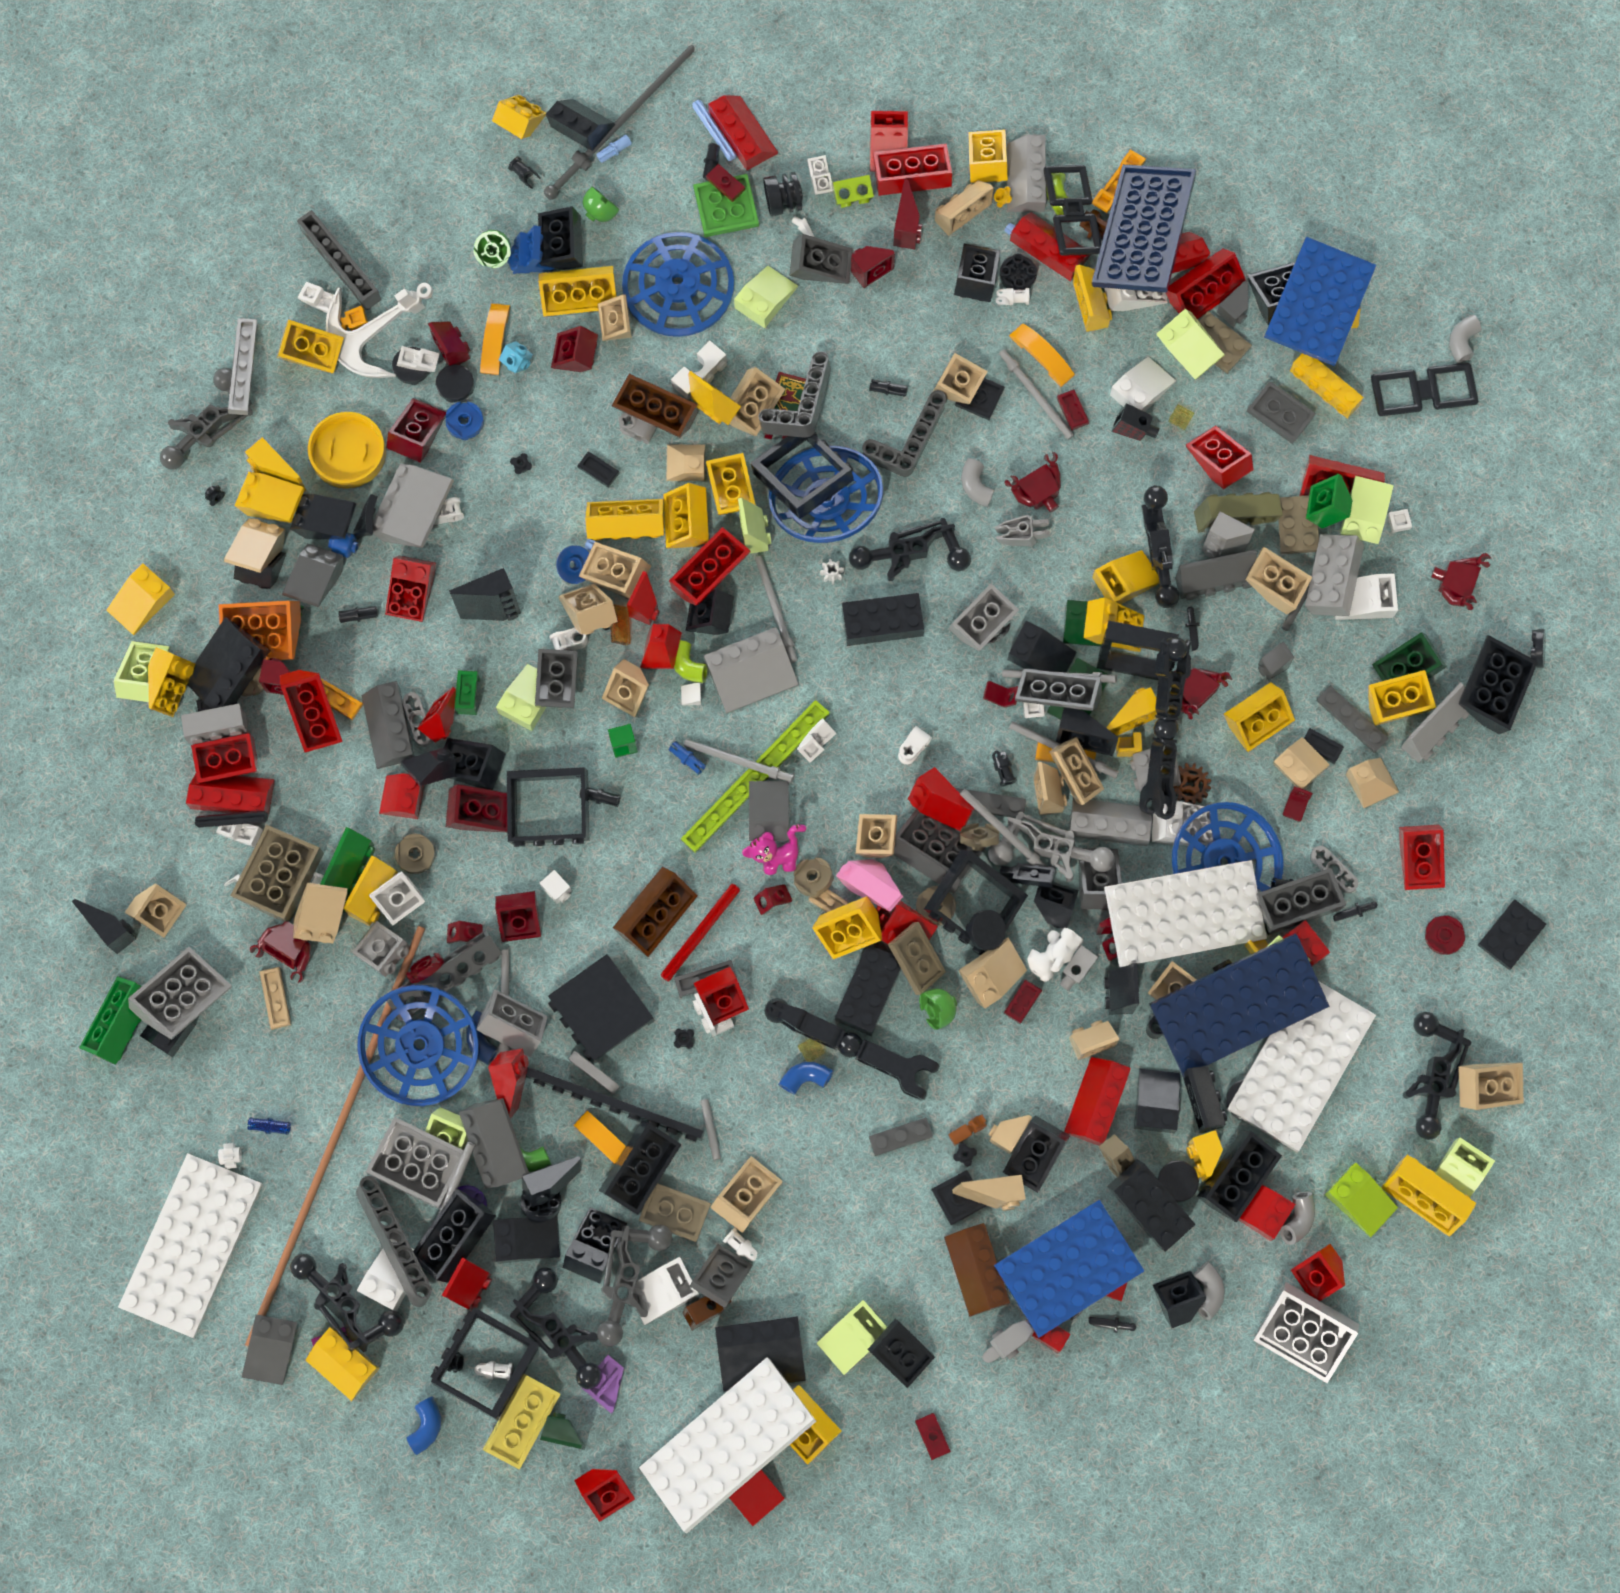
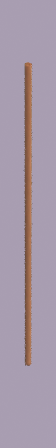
(334, 1138)

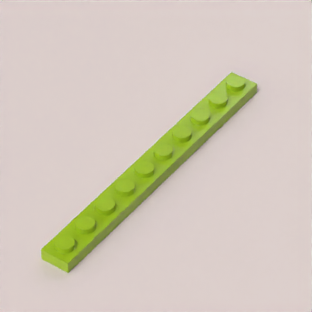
(739, 791)

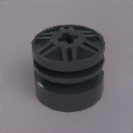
(782, 193)

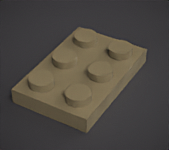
(1228, 341)
(1295, 531)
(917, 958)
(675, 1210)

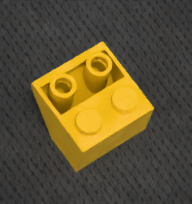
(518, 116)
(1205, 1153)

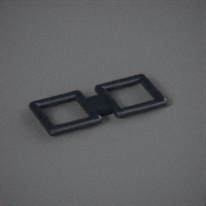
(1072, 209)
(1424, 389)

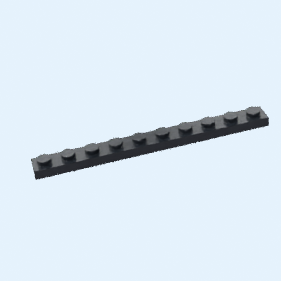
(615, 1106)

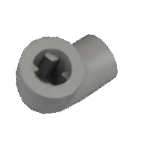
(1459, 338)
(972, 485)
(1302, 1219)
(1213, 1290)

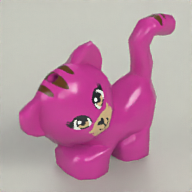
(766, 851)

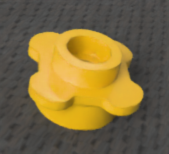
(1002, 196)

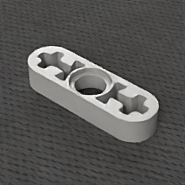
(408, 708)
(1334, 861)
(594, 1072)

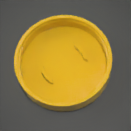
(347, 450)

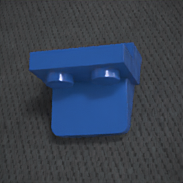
(526, 252)

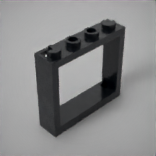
(819, 495)
(1136, 637)
(546, 774)
(1016, 895)
(459, 1338)

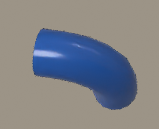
(804, 1073)
(429, 1427)

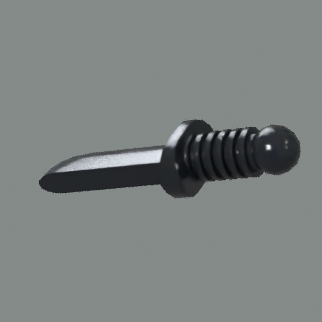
(1192, 624)
(1357, 910)
(1113, 1324)

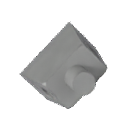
(1084, 960)

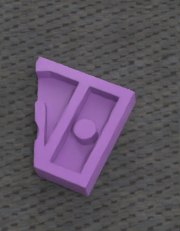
(608, 1388)

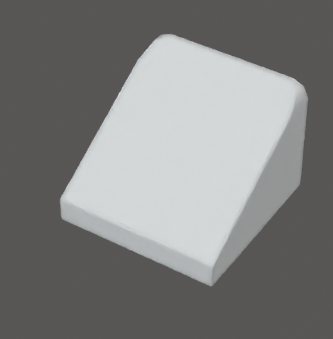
(691, 694)

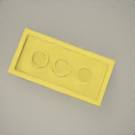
(521, 1421)

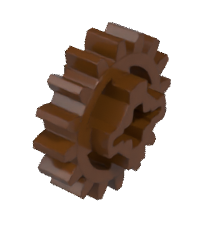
(1193, 790)

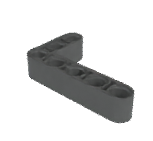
(804, 421)
(913, 440)

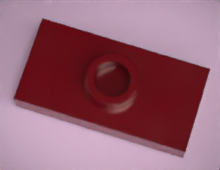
(725, 182)
(1072, 409)
(1022, 1001)
(932, 1436)

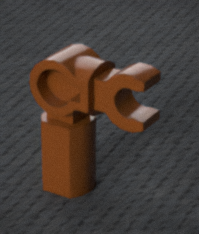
(965, 1131)

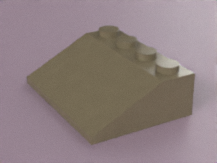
(277, 873)

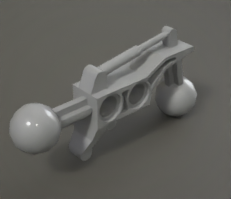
(1100, 859)

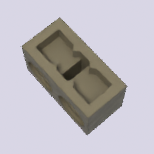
(1116, 1155)

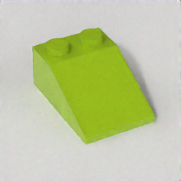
(1361, 1199)

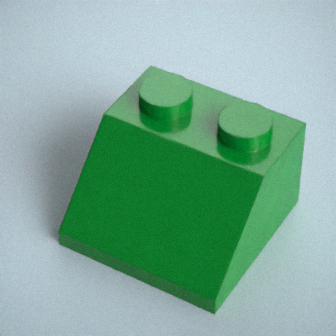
(1329, 502)

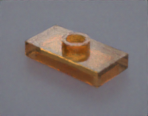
(621, 630)

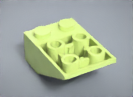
(1464, 1166)
(852, 1337)

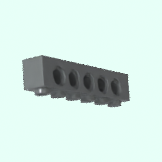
(339, 260)
(465, 953)

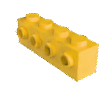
(1326, 384)

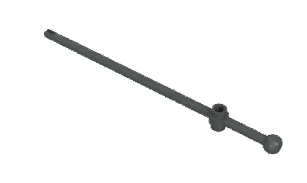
(582, 159)

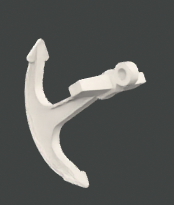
(353, 341)

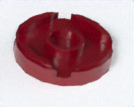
(1439, 933)
(424, 968)

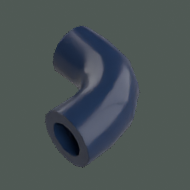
(487, 1051)

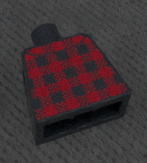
(1134, 423)

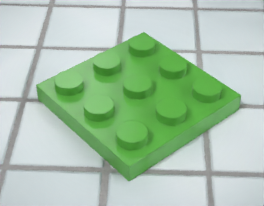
(720, 214)

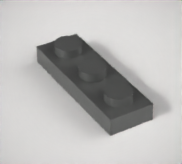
(685, 982)
(900, 1136)

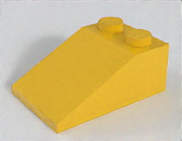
(988, 156)
(310, 347)
(267, 461)
(729, 482)
(269, 497)
(139, 599)
(1136, 712)

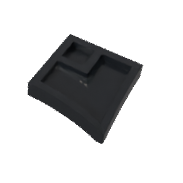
(365, 522)

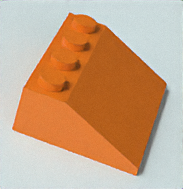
(271, 623)

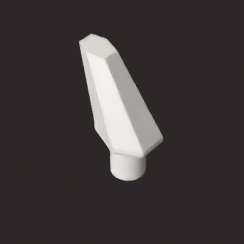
(803, 225)

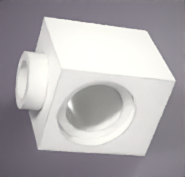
(556, 887)

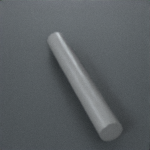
(710, 1129)

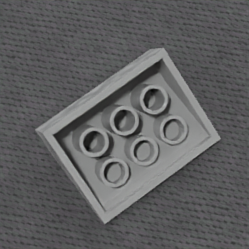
(411, 506)
(751, 670)
(178, 994)
(415, 1162)
(1306, 1332)

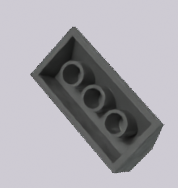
(1215, 575)
(1059, 689)
(387, 725)
(1300, 901)
(495, 1143)

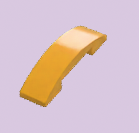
(1106, 195)
(494, 338)
(1043, 353)
(600, 1136)

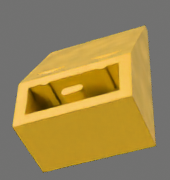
(1126, 577)
(1104, 610)
(167, 681)

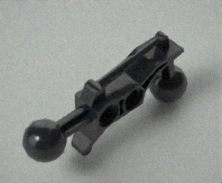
(1159, 544)
(957, 559)
(1427, 1025)
(544, 1281)
(389, 1323)

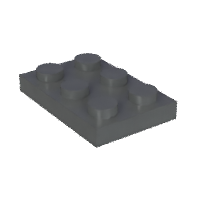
(1281, 412)
(721, 1275)

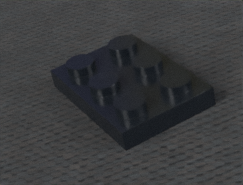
(1512, 934)
(901, 1353)

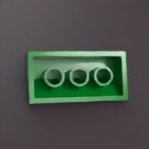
(348, 861)
(113, 1023)

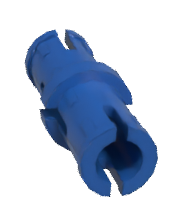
(687, 757)

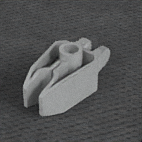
(1022, 531)
(1007, 1342)

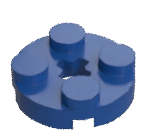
(464, 410)

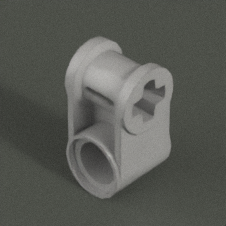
(637, 429)

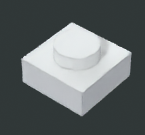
(1399, 520)

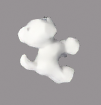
(1057, 953)

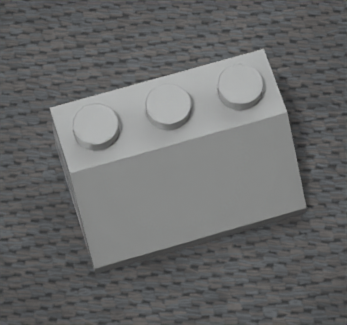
(1227, 537)
(983, 618)
(214, 723)
(512, 1023)

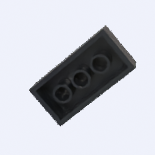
(882, 619)
(868, 990)
(640, 1167)
(1151, 1205)

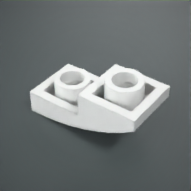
(820, 175)

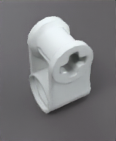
(446, 513)
(567, 640)
(915, 744)

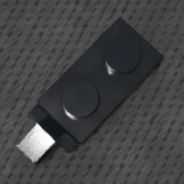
(1030, 874)

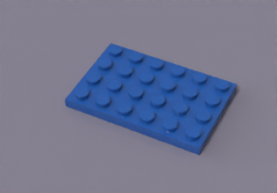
(1320, 301)
(1069, 1268)

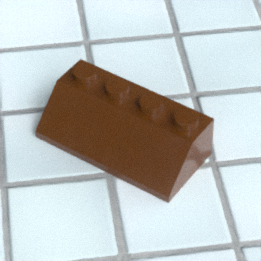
(655, 406)
(655, 911)
(975, 1269)

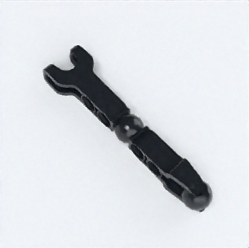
(1160, 782)
(851, 1046)

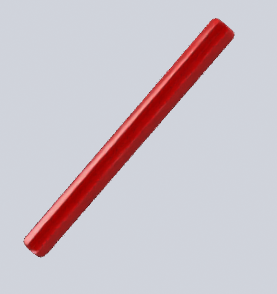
(700, 932)

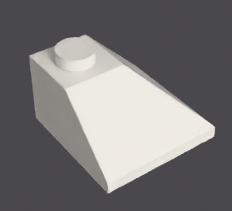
(397, 898)

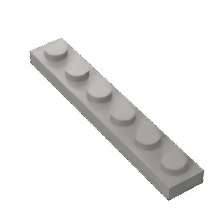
(242, 366)

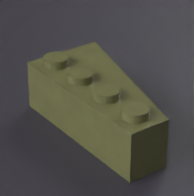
(1244, 508)

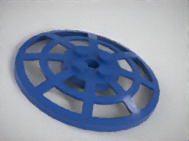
(678, 292)
(837, 505)
(1226, 847)
(406, 1048)

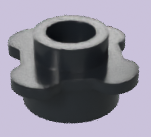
(521, 468)
(214, 494)
(684, 1033)
(971, 1152)
(457, 1363)

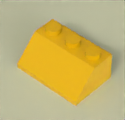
(1090, 300)
(711, 400)
(686, 516)
(1400, 698)
(1259, 716)
(359, 903)
(849, 927)
(341, 1367)
(819, 1434)

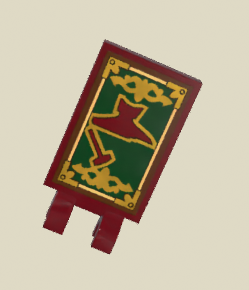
(791, 396)

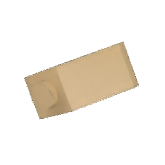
(1009, 1132)

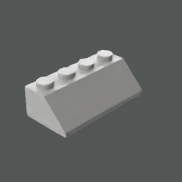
(1025, 174)
(1436, 726)
(1110, 822)

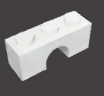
(712, 360)

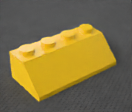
(576, 290)
(625, 519)
(1429, 1195)

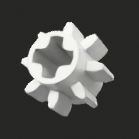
(833, 575)
(230, 1155)

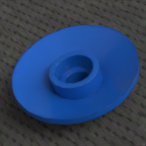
(578, 556)

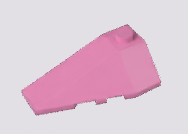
(870, 880)

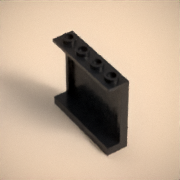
(599, 1008)

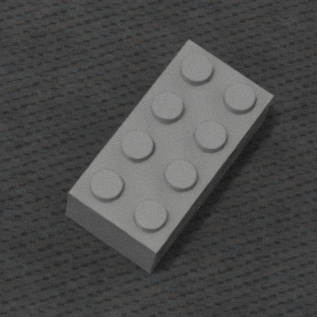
(1334, 575)

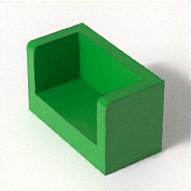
(466, 692)
(622, 740)

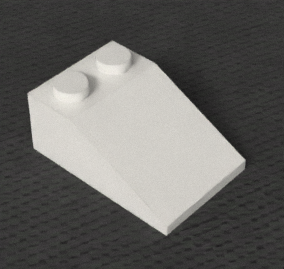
(1142, 385)
(382, 1282)

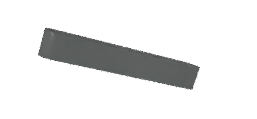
(393, 1250)

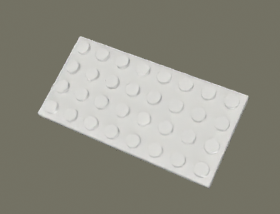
(1185, 913)
(1301, 1070)
(190, 1245)
(727, 1445)

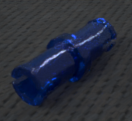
(269, 1126)

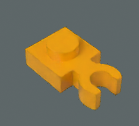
(354, 318)

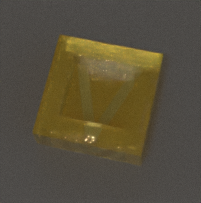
(1181, 417)
(811, 1050)

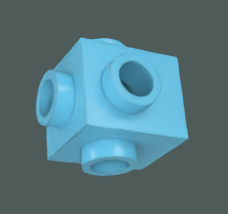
(516, 357)

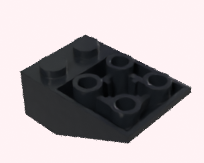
(591, 1245)

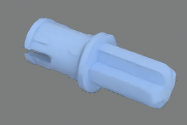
(613, 148)

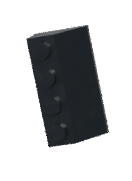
(1239, 1175)
(453, 1235)

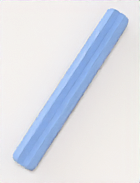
(714, 130)

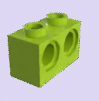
(851, 186)

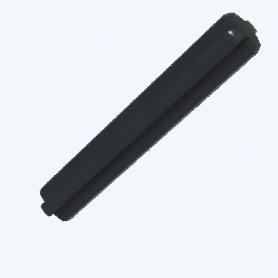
(231, 819)

